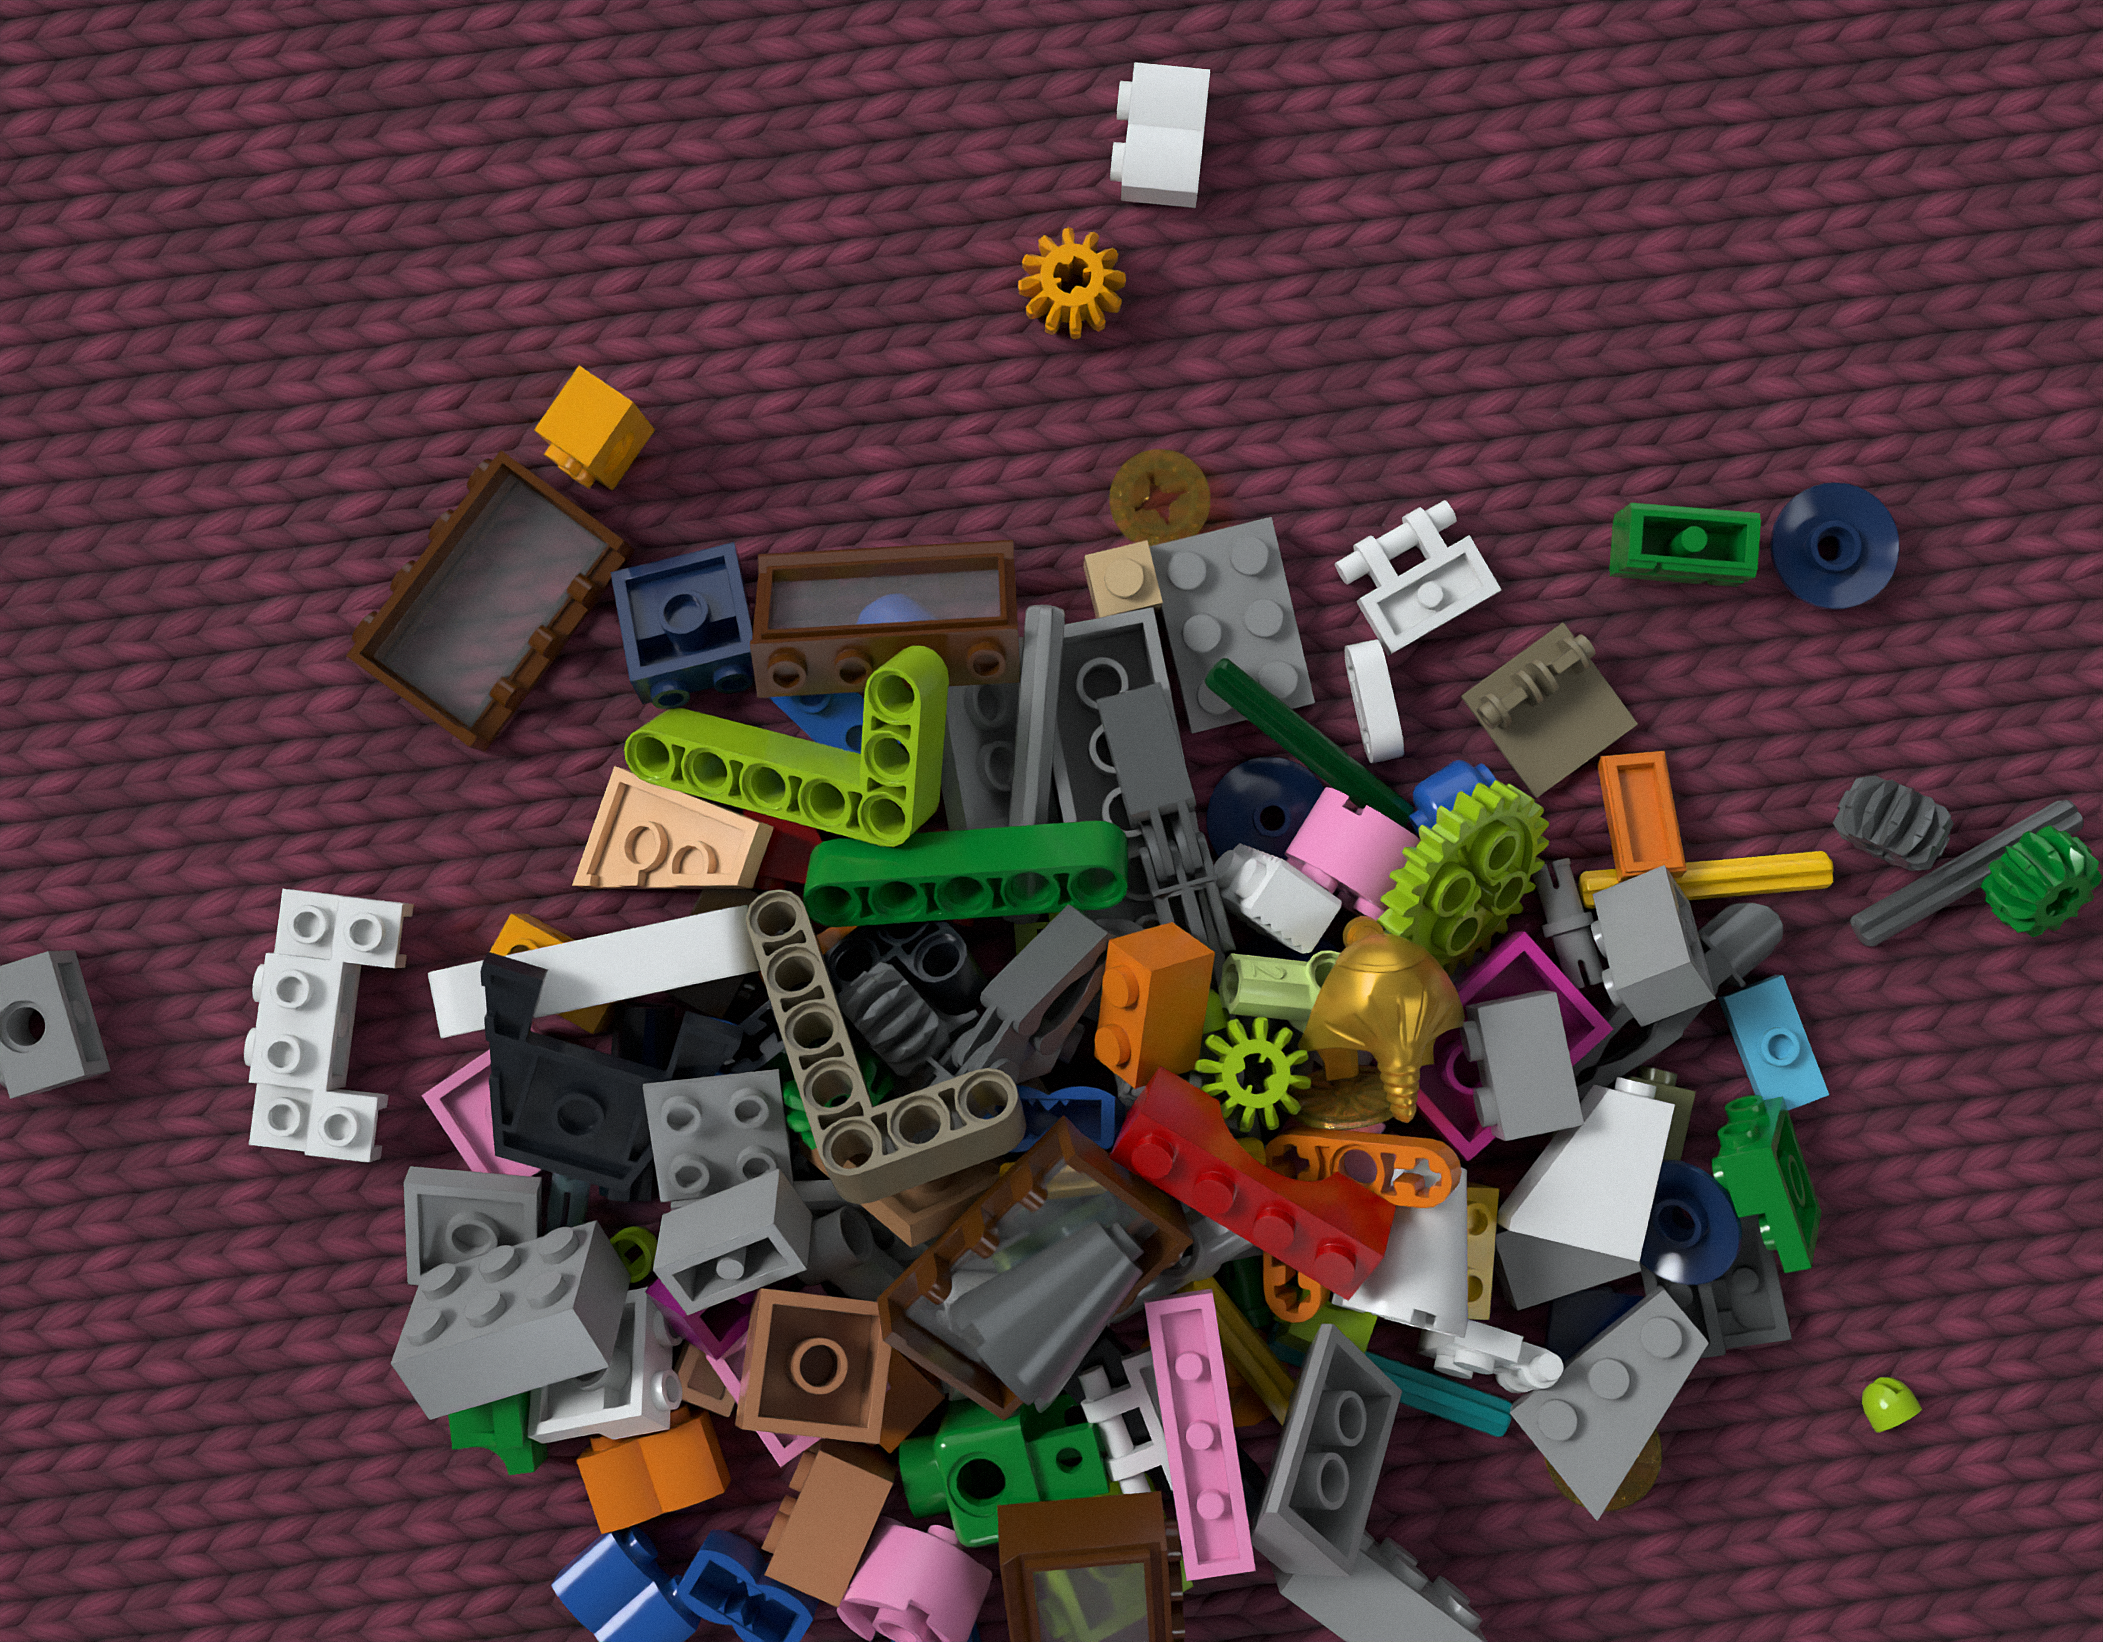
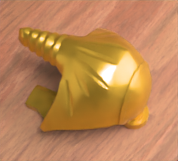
(1383, 1001)

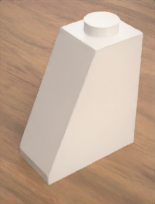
(1597, 1178)

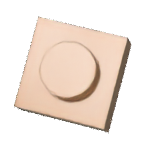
(701, 1383)

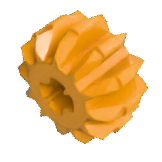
(1059, 265)

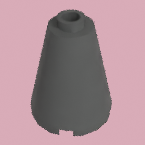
(1051, 1309)

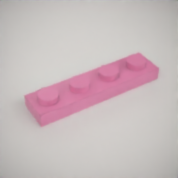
(1199, 1434)

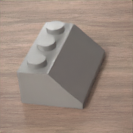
(1326, 1460)

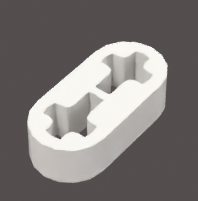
(1374, 701)

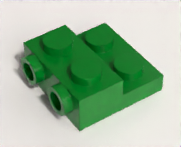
(1768, 1177)

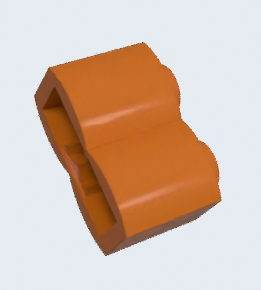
(653, 1471)

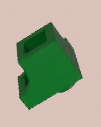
(502, 1429)

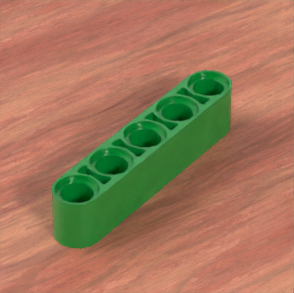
(968, 874)

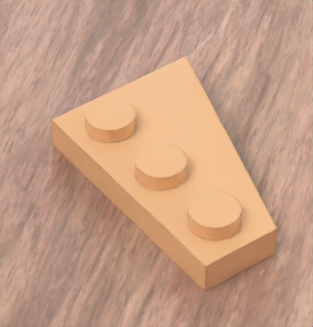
(668, 841)

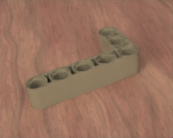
(835, 1071)

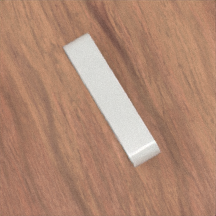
(608, 967)

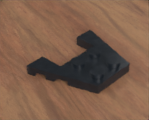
(572, 1104)

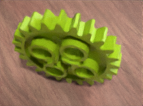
(1467, 873)

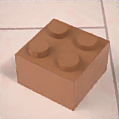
(814, 1367)
(828, 1526)

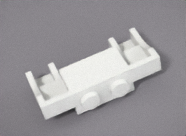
(308, 1021)

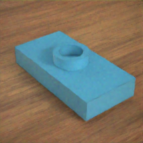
(1773, 1042)

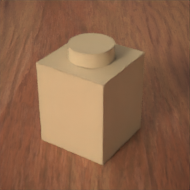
(1122, 580)

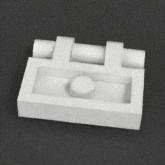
(1427, 594)
(1491, 1350)
(1106, 1404)

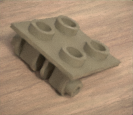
(1549, 709)

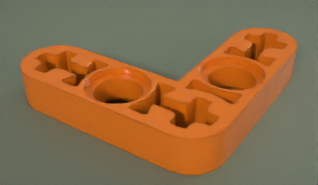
(1326, 1156)

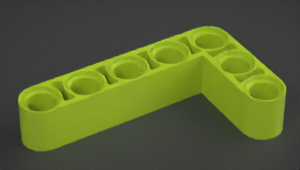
(744, 762)

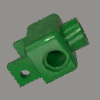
(994, 1462)

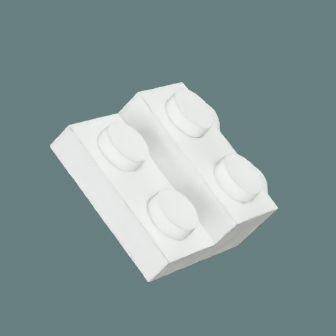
(621, 1399)

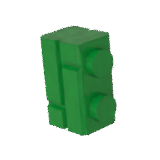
(1685, 544)

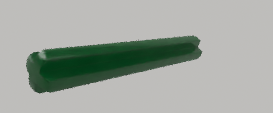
(1305, 741)

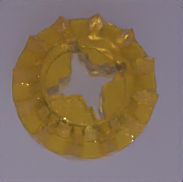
(1173, 474)

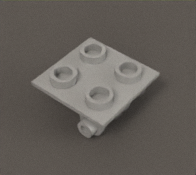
(716, 1132)

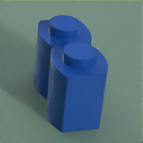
(1088, 1108)
(731, 1588)
(623, 1591)

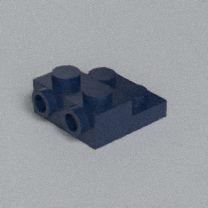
(686, 625)

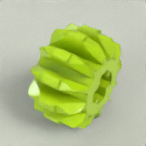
(1272, 1086)

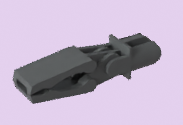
(1158, 789)
(1731, 946)
(1030, 1003)

